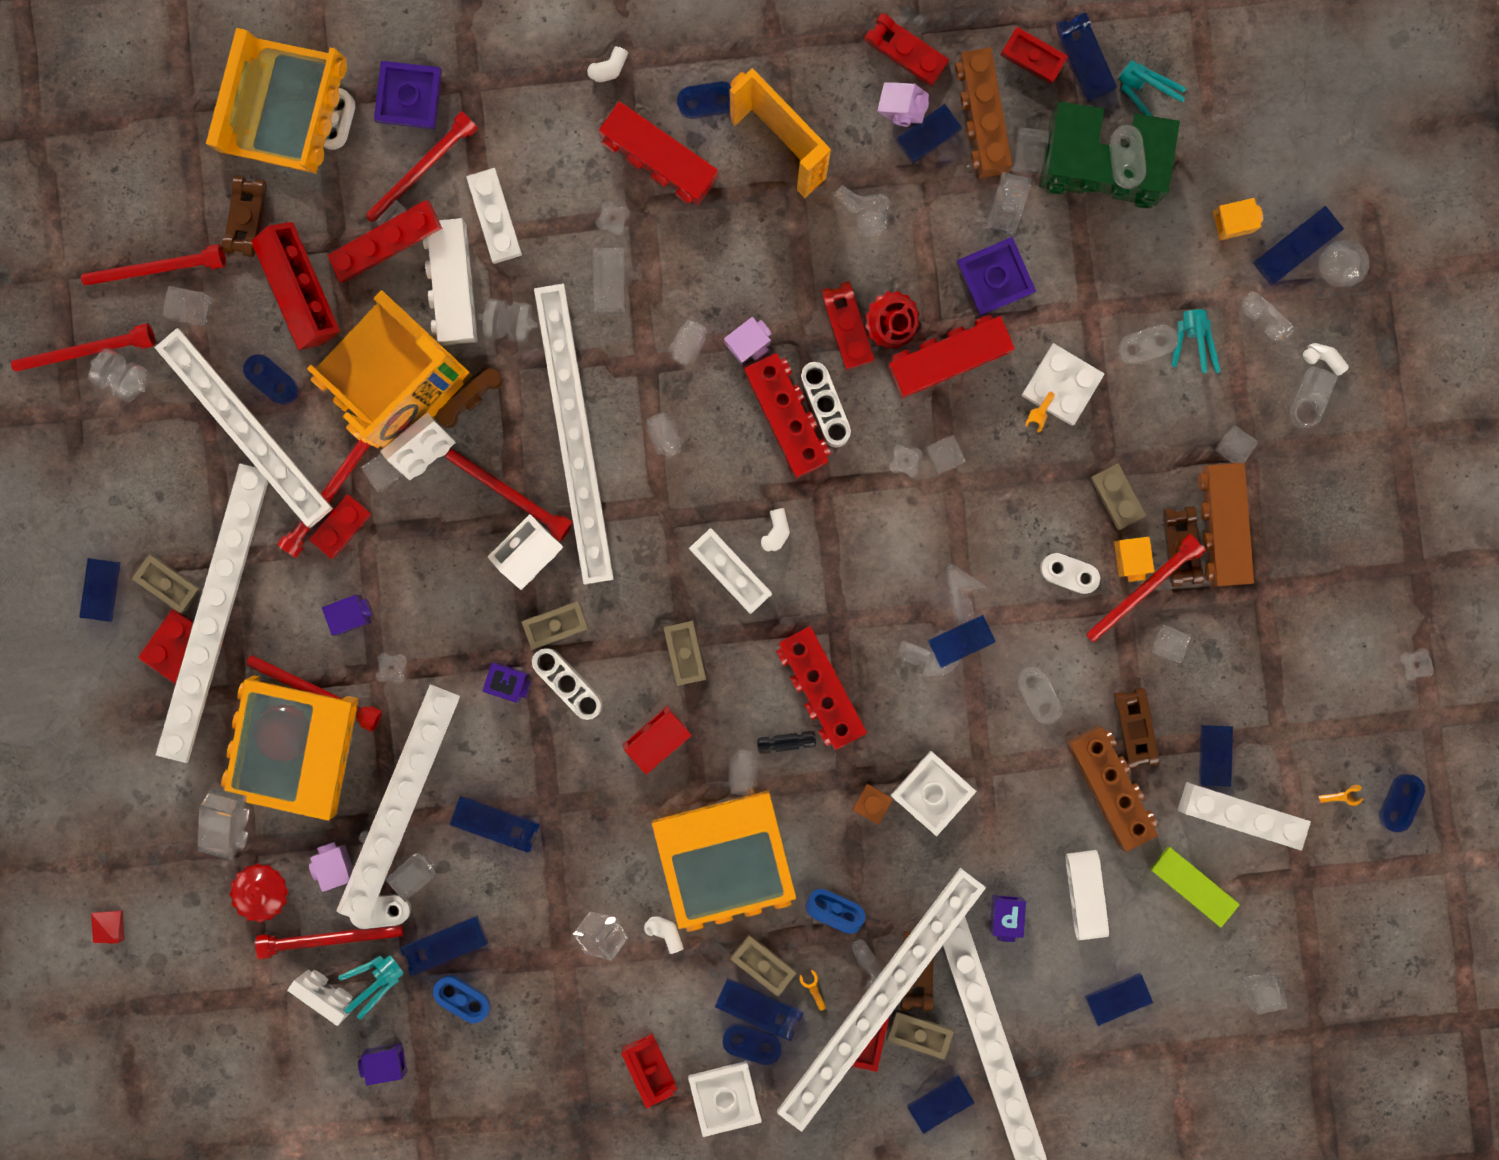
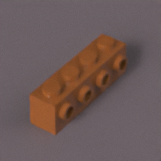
(984, 113)
(1226, 524)
(1112, 788)

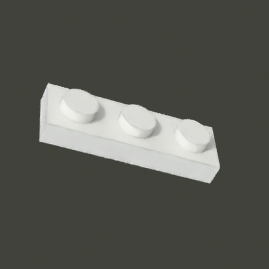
(494, 215)
(730, 571)

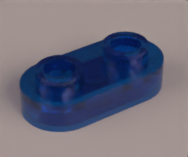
(706, 98)
(270, 378)
(1404, 804)
(751, 1045)

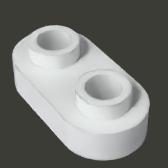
(341, 121)
(1070, 574)
(381, 915)

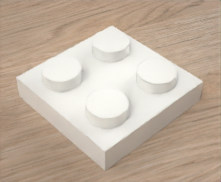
(1068, 379)
(418, 447)
(933, 793)
(321, 996)
(724, 1099)

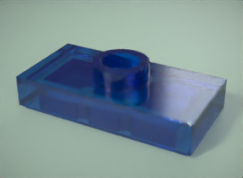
(929, 135)
(99, 589)
(961, 641)
(1215, 755)
(1119, 999)
(940, 1104)

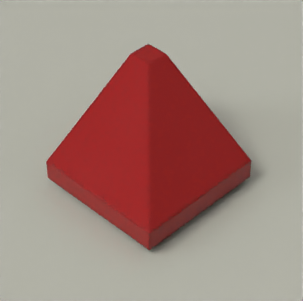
(107, 927)

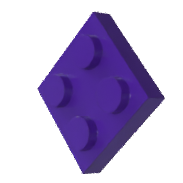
(408, 95)
(996, 276)

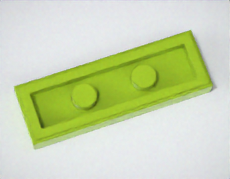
(1194, 886)

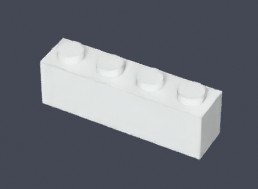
(451, 284)
(1244, 816)

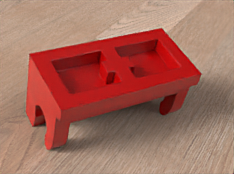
(656, 740)
(649, 1070)

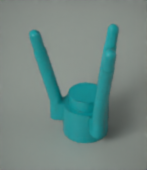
(1136, 75)
(1197, 325)
(386, 974)

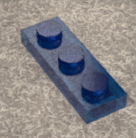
(1298, 245)

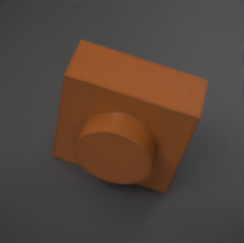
(872, 804)

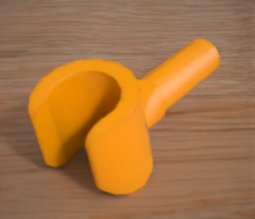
(1039, 414)
(1343, 796)
(814, 990)

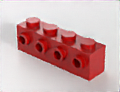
(657, 153)
(295, 285)
(951, 356)
(786, 415)
(822, 688)

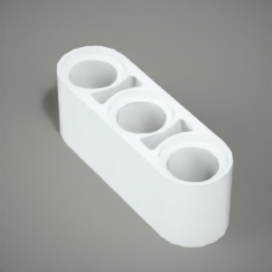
(822, 390)
(554, 676)
(1087, 895)

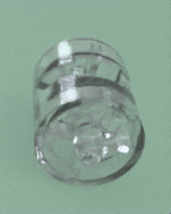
(507, 320)
(112, 371)

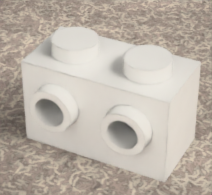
(525, 552)

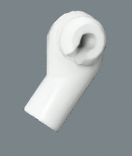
(608, 69)
(1329, 354)
(779, 532)
(665, 929)

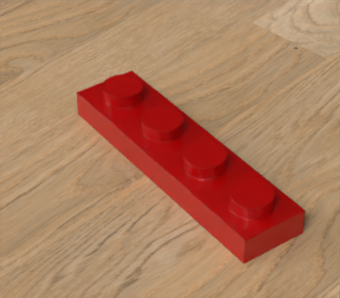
(384, 241)

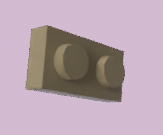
(1118, 496)
(166, 584)
(555, 625)
(684, 653)
(763, 965)
(920, 1034)

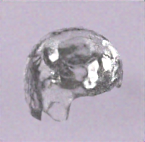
(1344, 263)

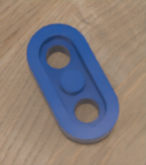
(835, 911)
(460, 1002)

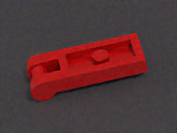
(907, 50)
(847, 326)

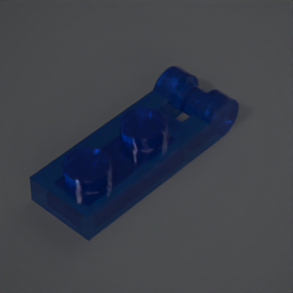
(1086, 57)
(493, 823)
(445, 945)
(758, 1009)

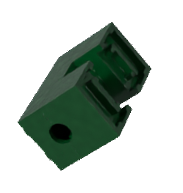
(1081, 164)

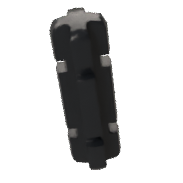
(786, 742)

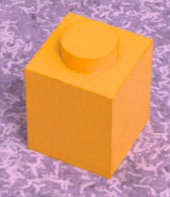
(1237, 219)
(1134, 558)

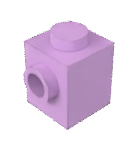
(903, 103)
(749, 341)
(331, 866)

